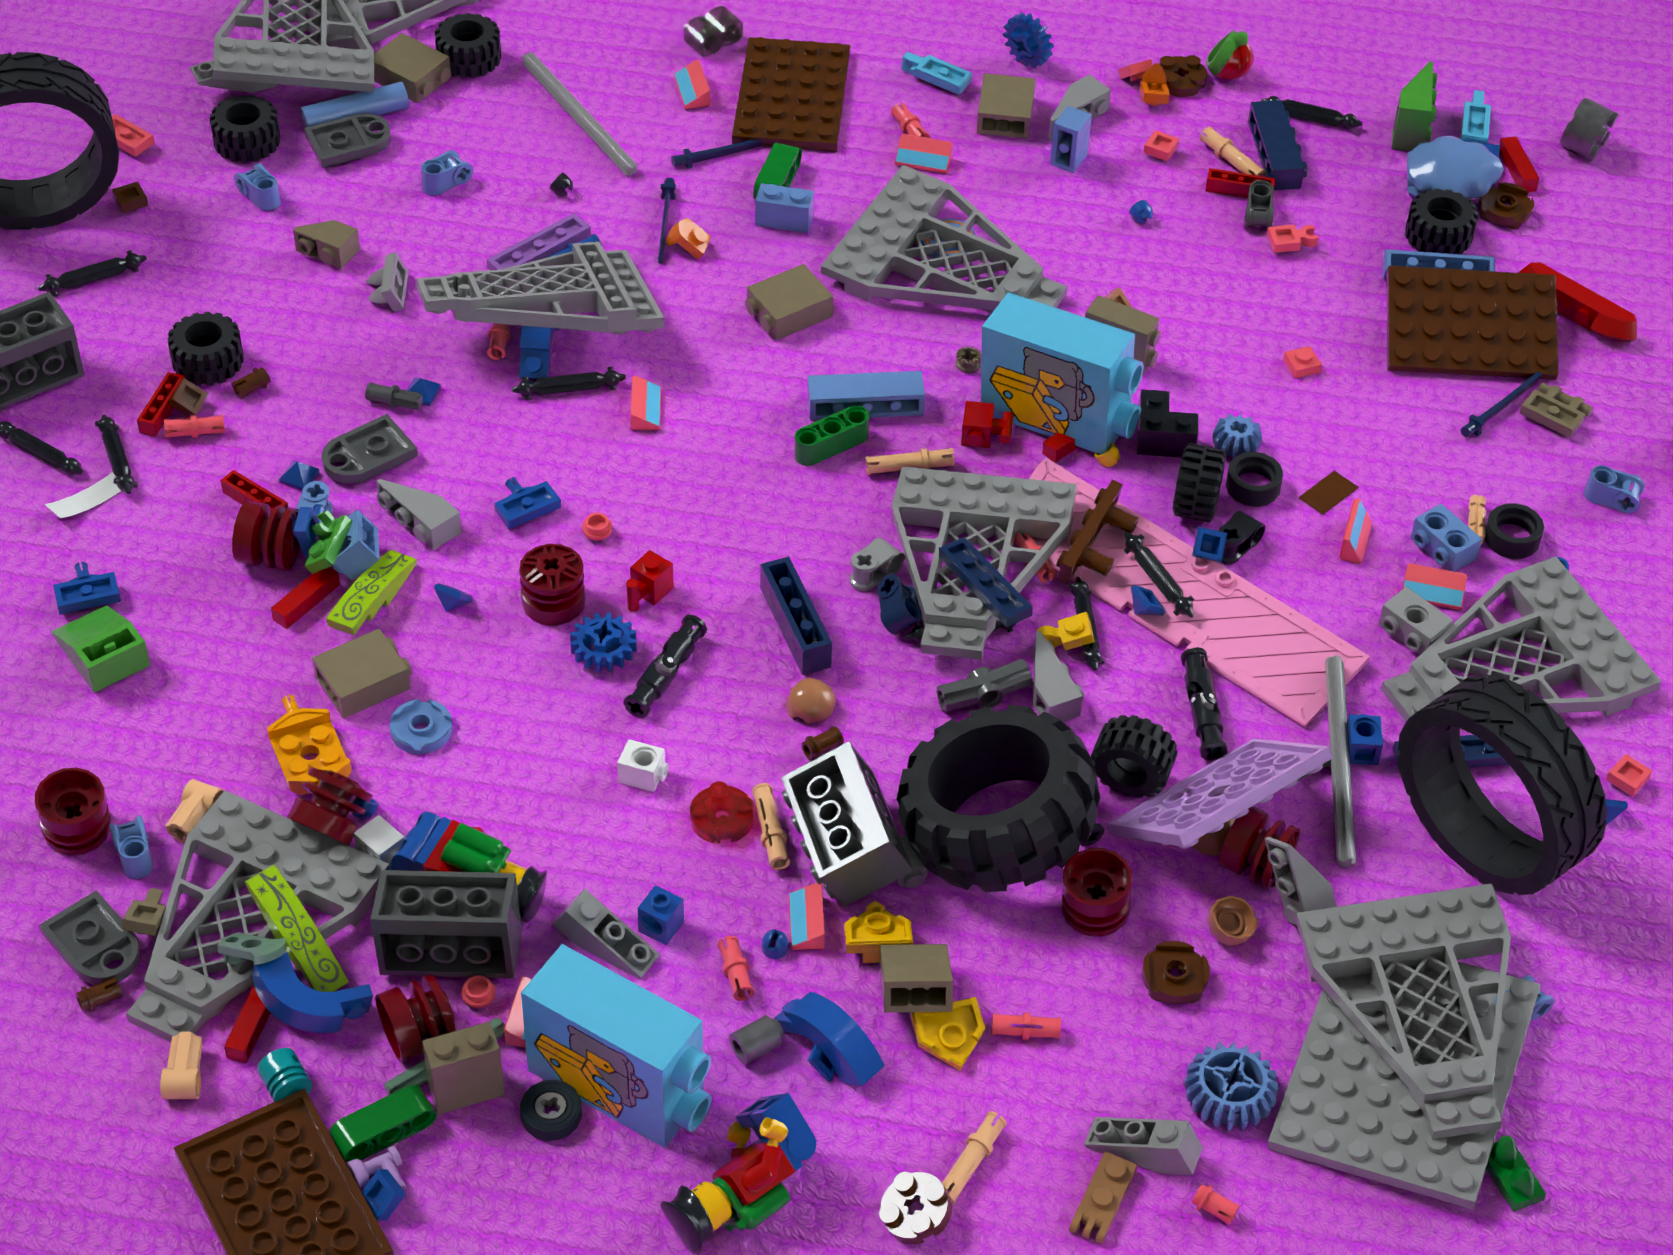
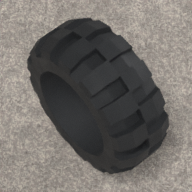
(1009, 843)

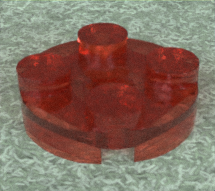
(721, 798)

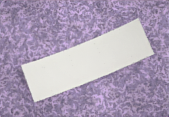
(85, 499)

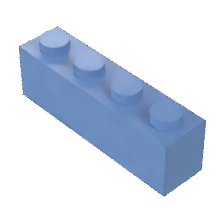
(880, 393)

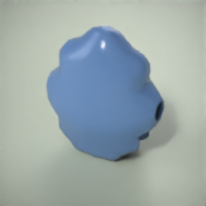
(1452, 166)

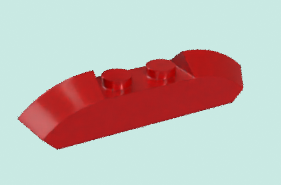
(1588, 307)

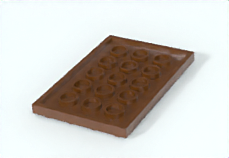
(792, 93)
(1471, 322)
(280, 1185)

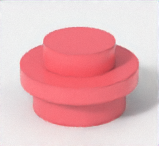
(597, 526)
(478, 991)

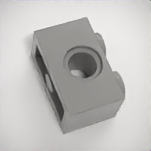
(1413, 620)

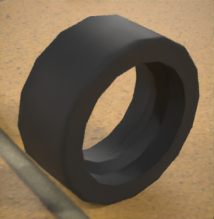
(1250, 494)
(1517, 515)

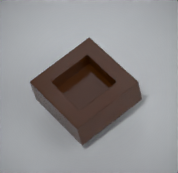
(130, 197)
(188, 398)

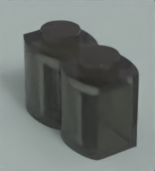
(712, 31)

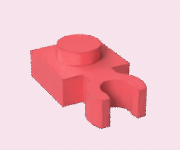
(1288, 239)

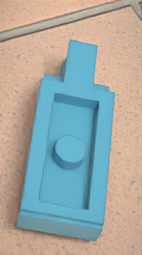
(937, 72)
(1476, 119)

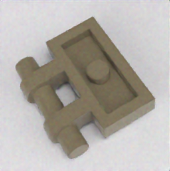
(1556, 409)

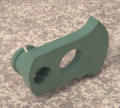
(237, 948)

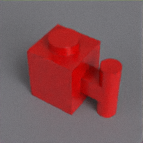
(980, 424)
(649, 580)

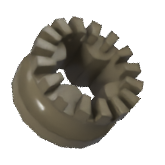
(968, 353)

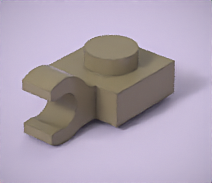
(145, 915)

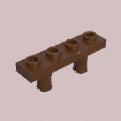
(1093, 521)

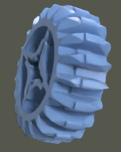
(1247, 1099)

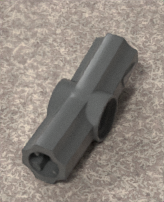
(984, 686)

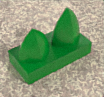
(1513, 1175)

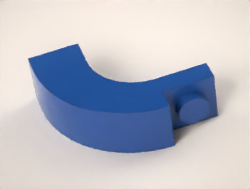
(535, 351)
(305, 1007)
(836, 1035)

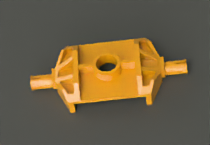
(303, 733)

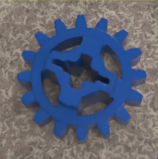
(1028, 40)
(603, 642)

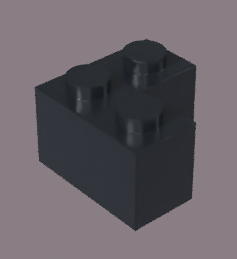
(1163, 431)

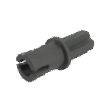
(393, 396)

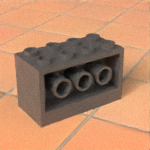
(36, 349)
(845, 825)
(446, 923)

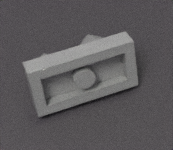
(394, 283)

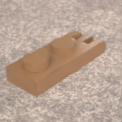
(1104, 1196)

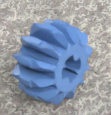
(1237, 435)

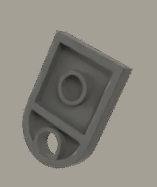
(348, 138)
(367, 451)
(90, 937)

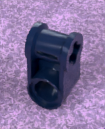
(897, 604)

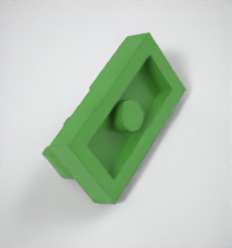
(331, 538)

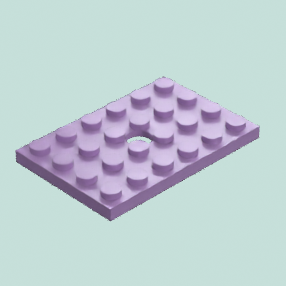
(1238, 778)

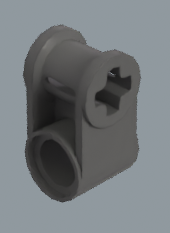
(1259, 205)

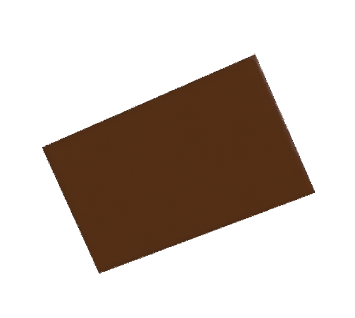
(1328, 492)

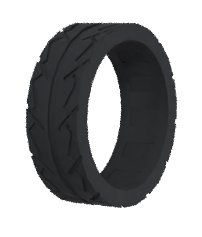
(81, 184)
(1543, 756)

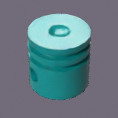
(283, 1073)

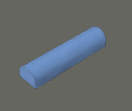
(379, 102)
(1436, 260)

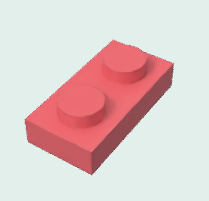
(131, 137)

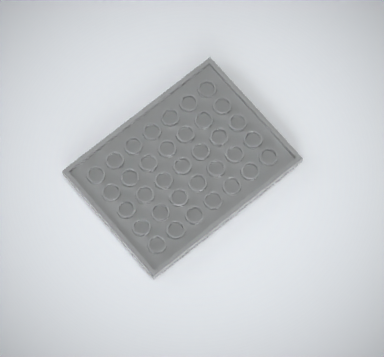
(1358, 1114)

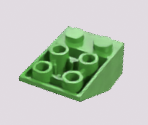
(1415, 111)
(103, 647)

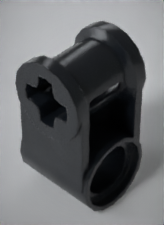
(1242, 535)

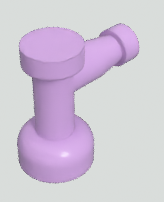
(388, 1160)

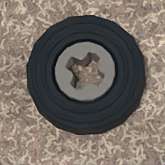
(555, 1124)

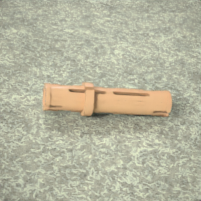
(1225, 149)
(922, 459)
(772, 836)
(978, 1146)

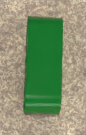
(779, 167)
(831, 435)
(383, 1123)

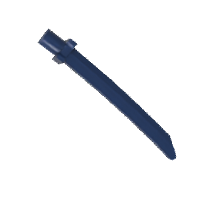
(689, 158)
(668, 193)
(1475, 423)

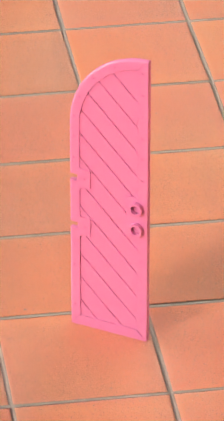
(1240, 626)

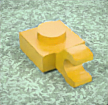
(1071, 633)

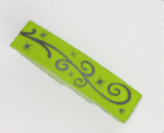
(371, 591)
(291, 921)

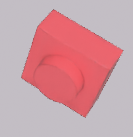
(1135, 70)
(1161, 145)
(1302, 362)
(1629, 775)

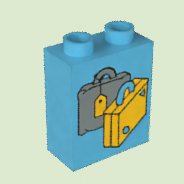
(1060, 373)
(616, 1046)

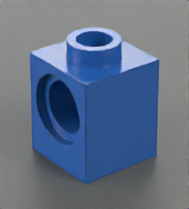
(1365, 739)
(660, 915)

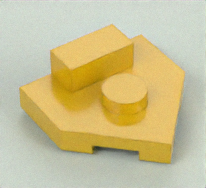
(876, 928)
(950, 1034)

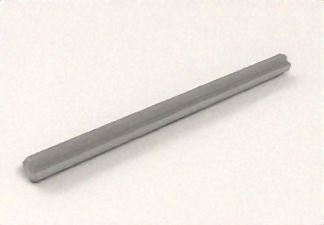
(580, 114)
(1340, 762)

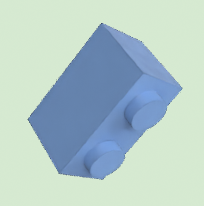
(1070, 139)
(784, 208)

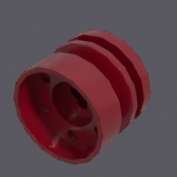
(265, 536)
(552, 584)
(330, 805)
(73, 811)
(1247, 846)
(1096, 891)
(411, 1019)

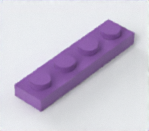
(542, 244)

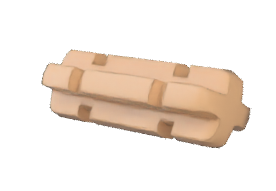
(1477, 515)

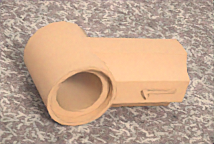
(195, 802)
(182, 1074)

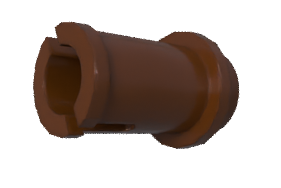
(251, 382)
(815, 746)
(98, 994)

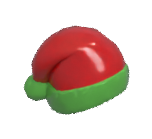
(1231, 56)

